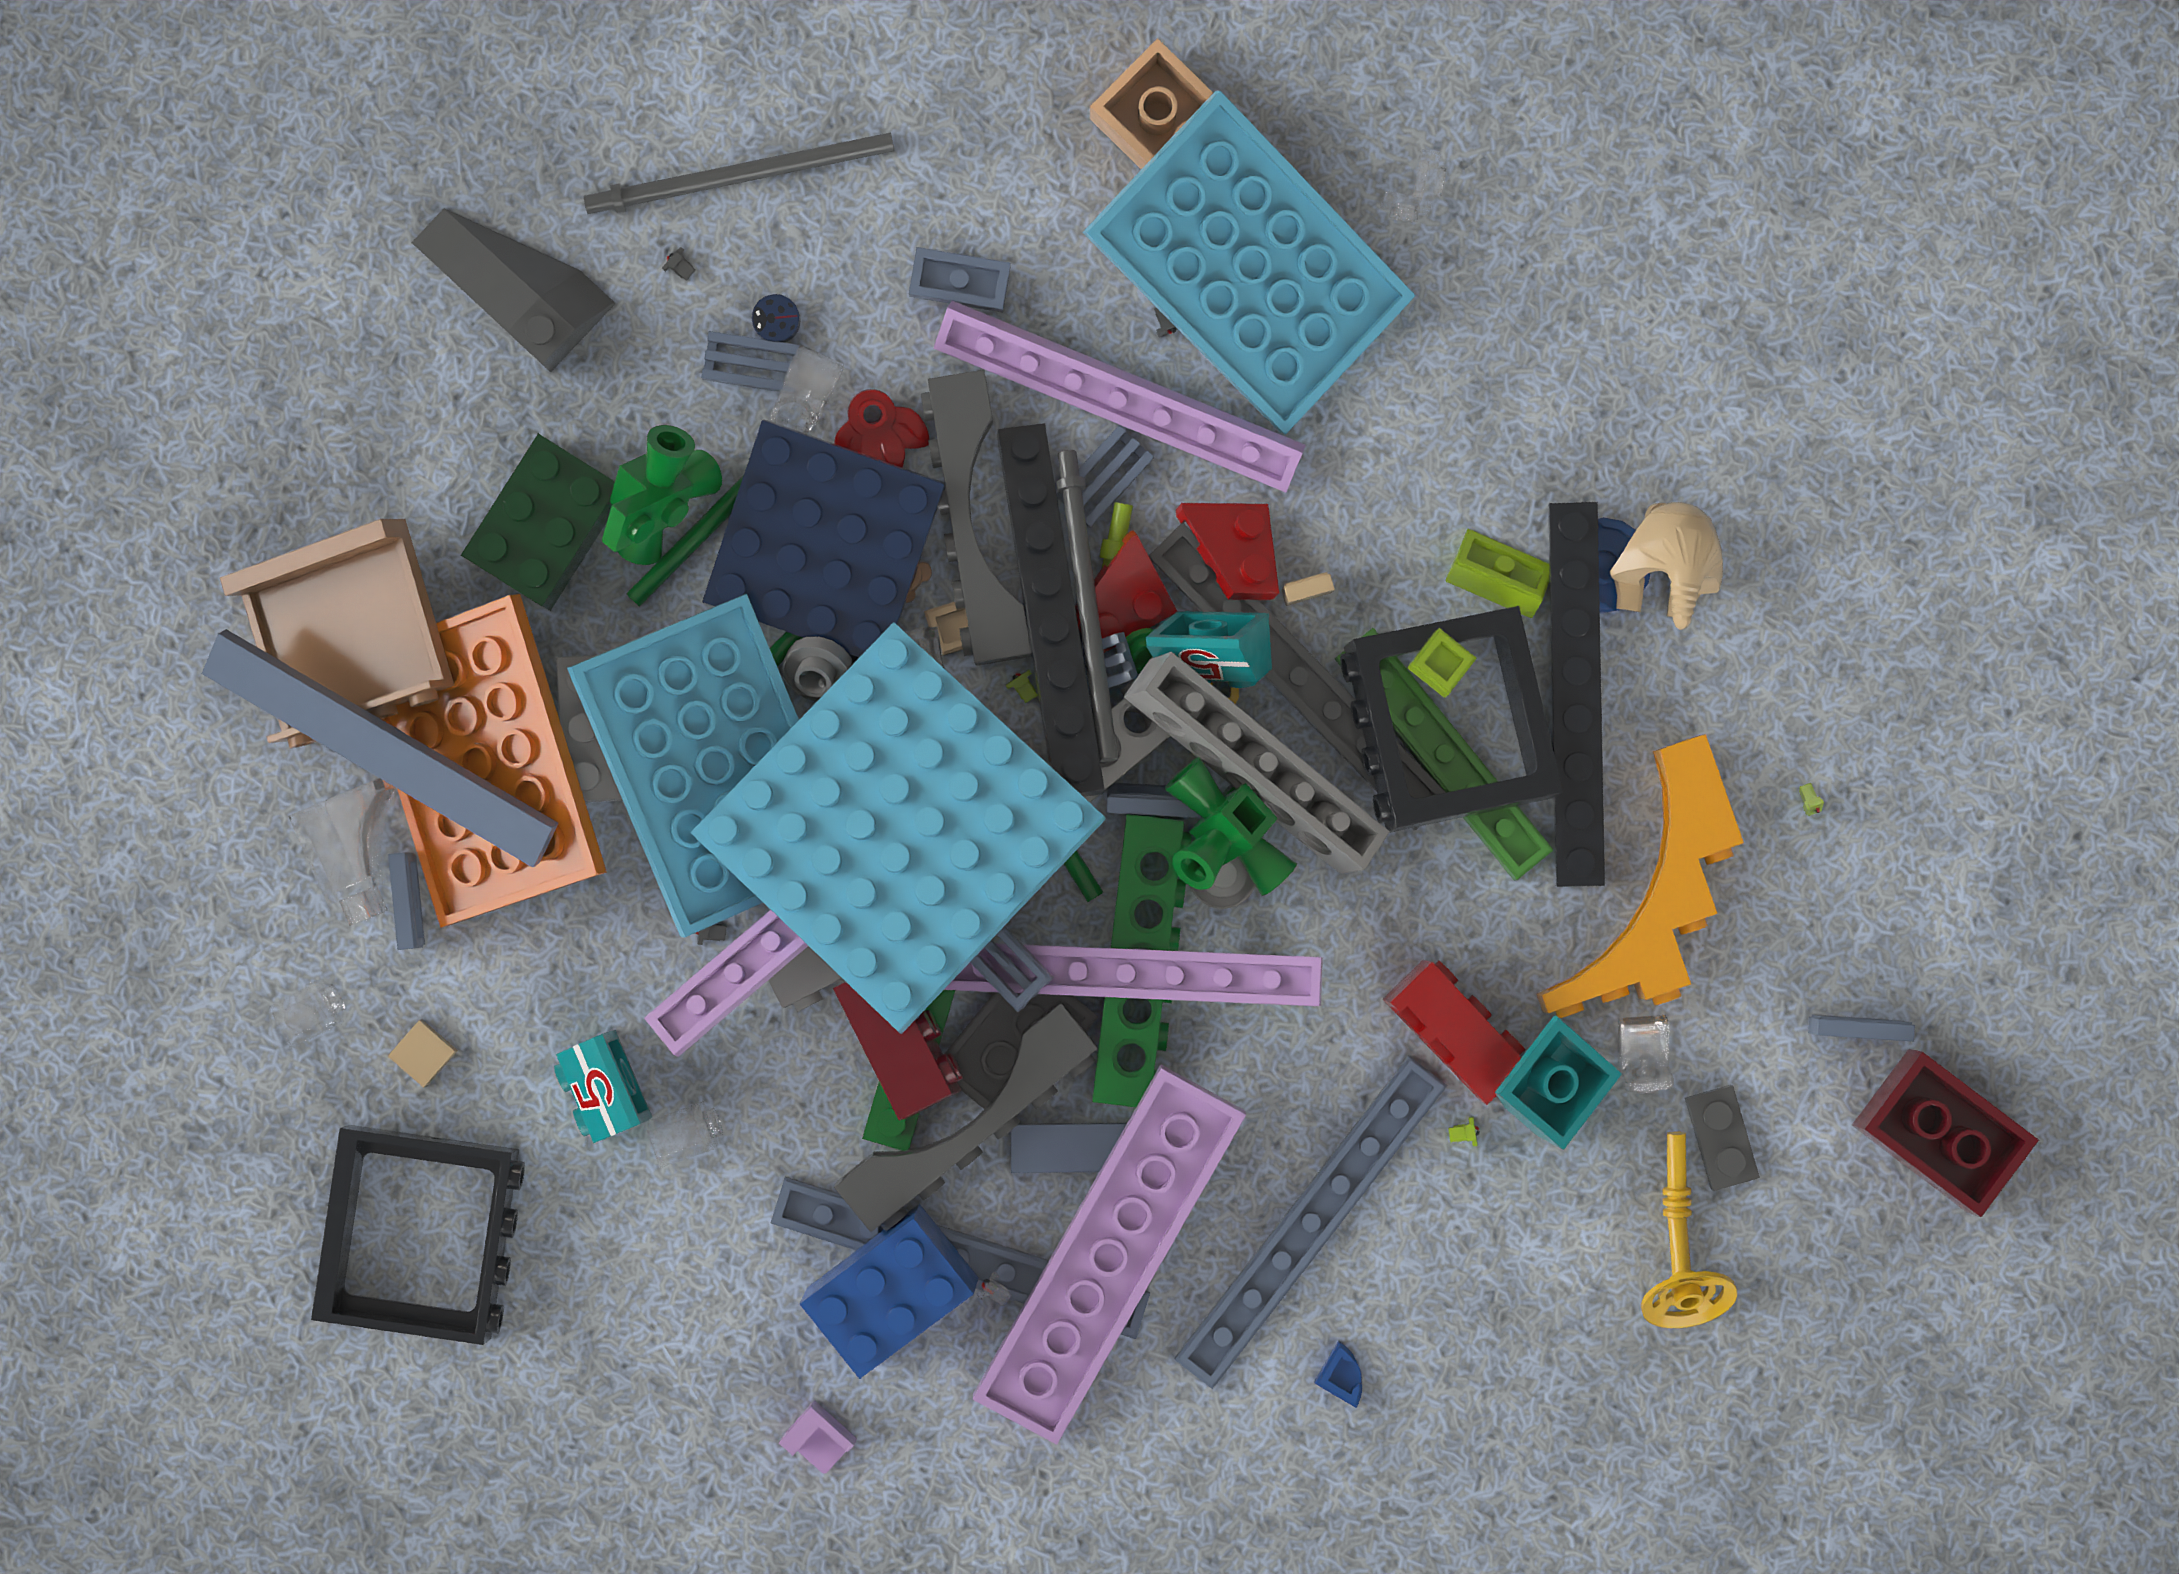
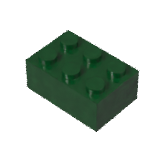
(542, 522)

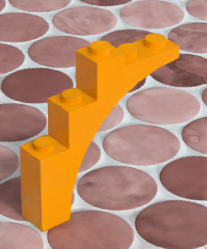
(1646, 954)

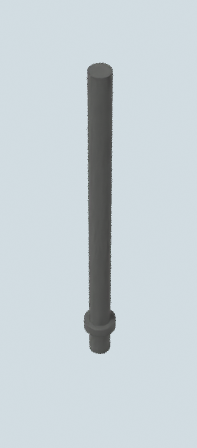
(619, 198)
(1071, 487)

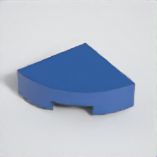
(1341, 1375)

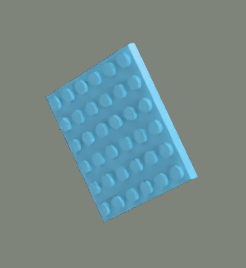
(898, 827)

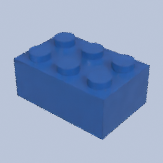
(889, 1291)

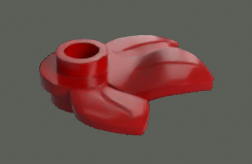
(888, 436)

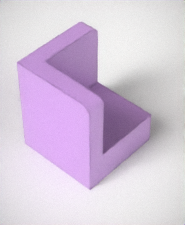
(818, 1438)

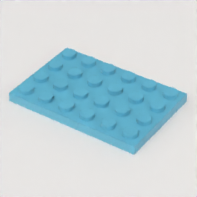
(1249, 262)
(679, 730)

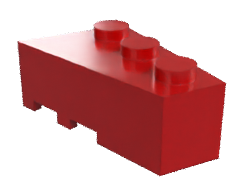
(1455, 1028)

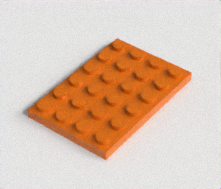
(508, 733)

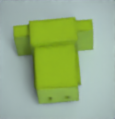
(1023, 686)
(1812, 803)
(1464, 1132)

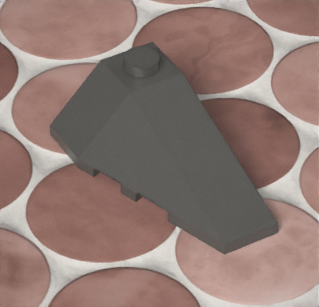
(526, 292)

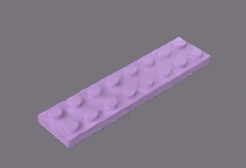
(1109, 1254)

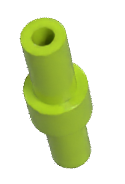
(1118, 529)

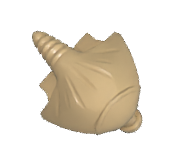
(1677, 542)

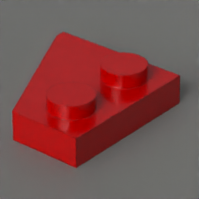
(1236, 545)
(1130, 592)

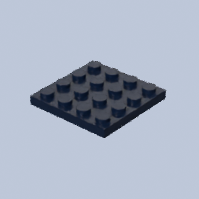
(823, 538)

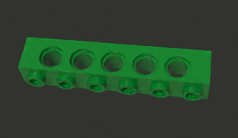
(1141, 836)

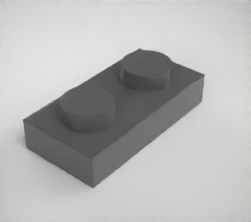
(1722, 1137)

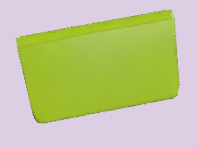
(1499, 573)

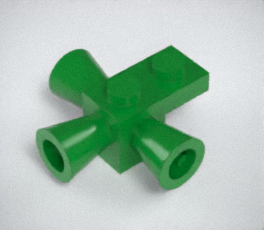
(655, 493)
(1228, 829)

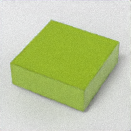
(1441, 662)

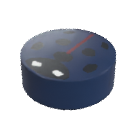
(776, 318)

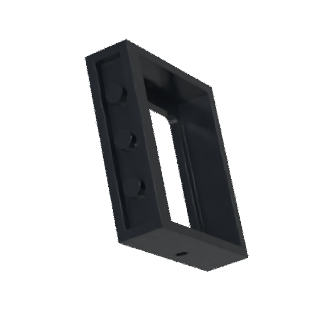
(1381, 756)
(337, 1306)

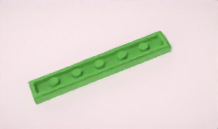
(1456, 767)

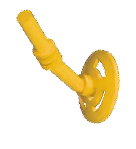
(1684, 1282)

